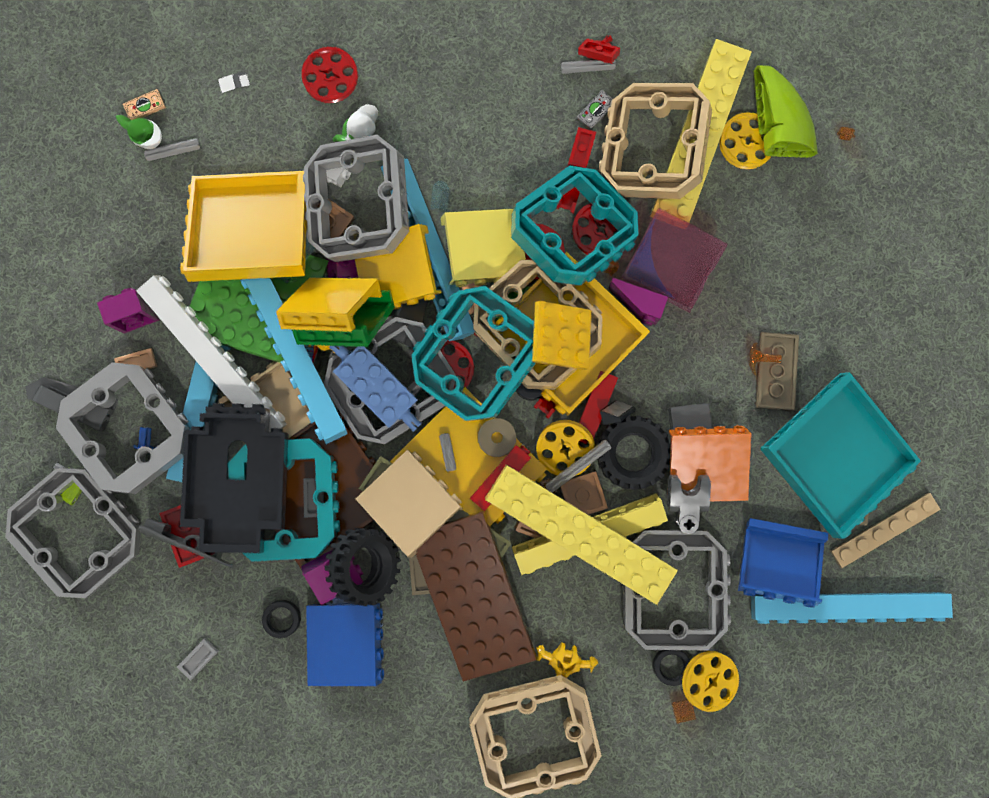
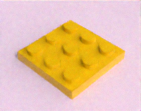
(561, 335)

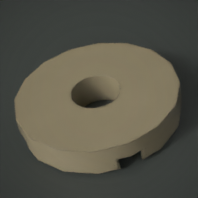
(496, 449)

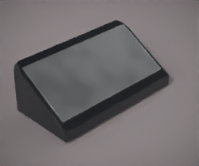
(616, 412)

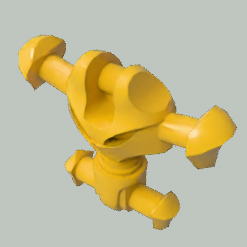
(565, 661)

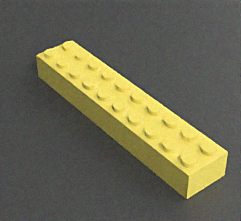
(719, 86)
(581, 534)

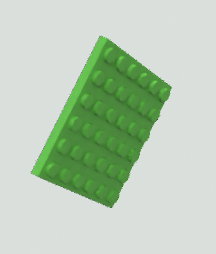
(233, 318)

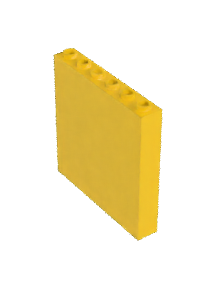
(245, 227)
(619, 337)
(471, 461)

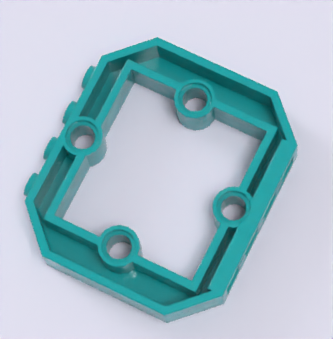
(605, 205)
(431, 344)
(326, 512)

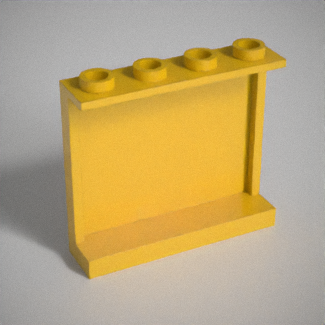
(405, 271)
(327, 303)

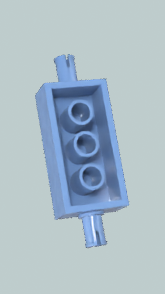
(376, 386)

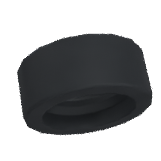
(267, 623)
(657, 670)

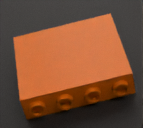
(713, 452)

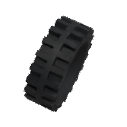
(659, 448)
(382, 569)

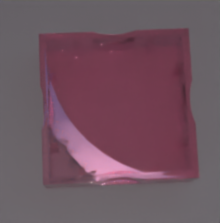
(674, 259)

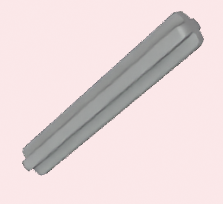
(578, 466)

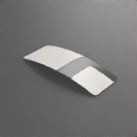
(233, 81)

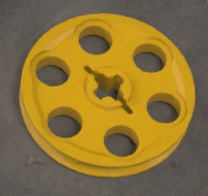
(740, 145)
(556, 445)
(704, 686)

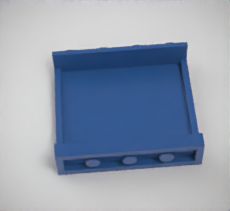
(782, 562)
(344, 645)

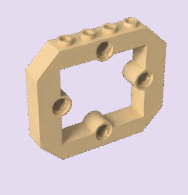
(647, 96)
(515, 281)
(560, 773)

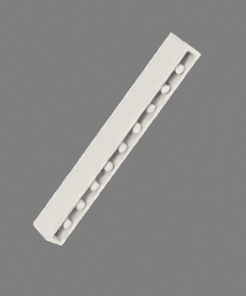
(204, 347)

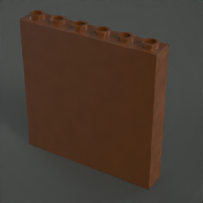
(352, 469)

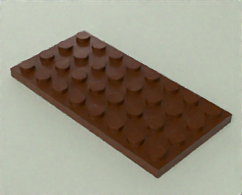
(474, 598)

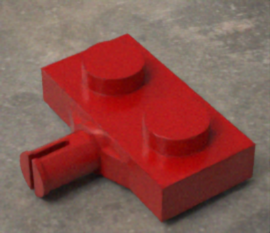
(599, 50)

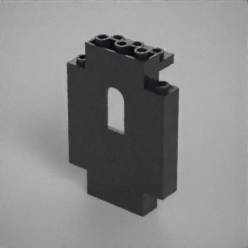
(234, 511)

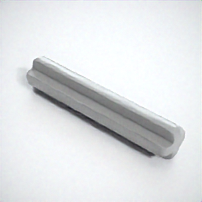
(586, 66)
(172, 149)

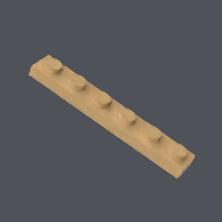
(885, 530)

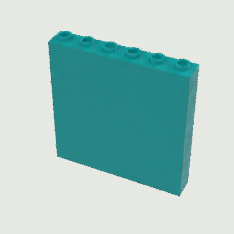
(841, 455)

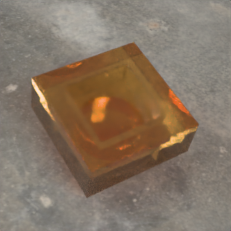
(683, 711)

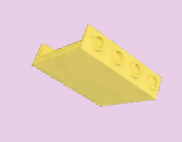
(480, 246)

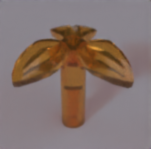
(758, 356)

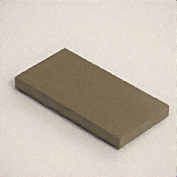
(777, 380)

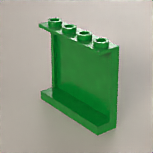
(367, 323)

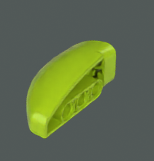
(782, 116)

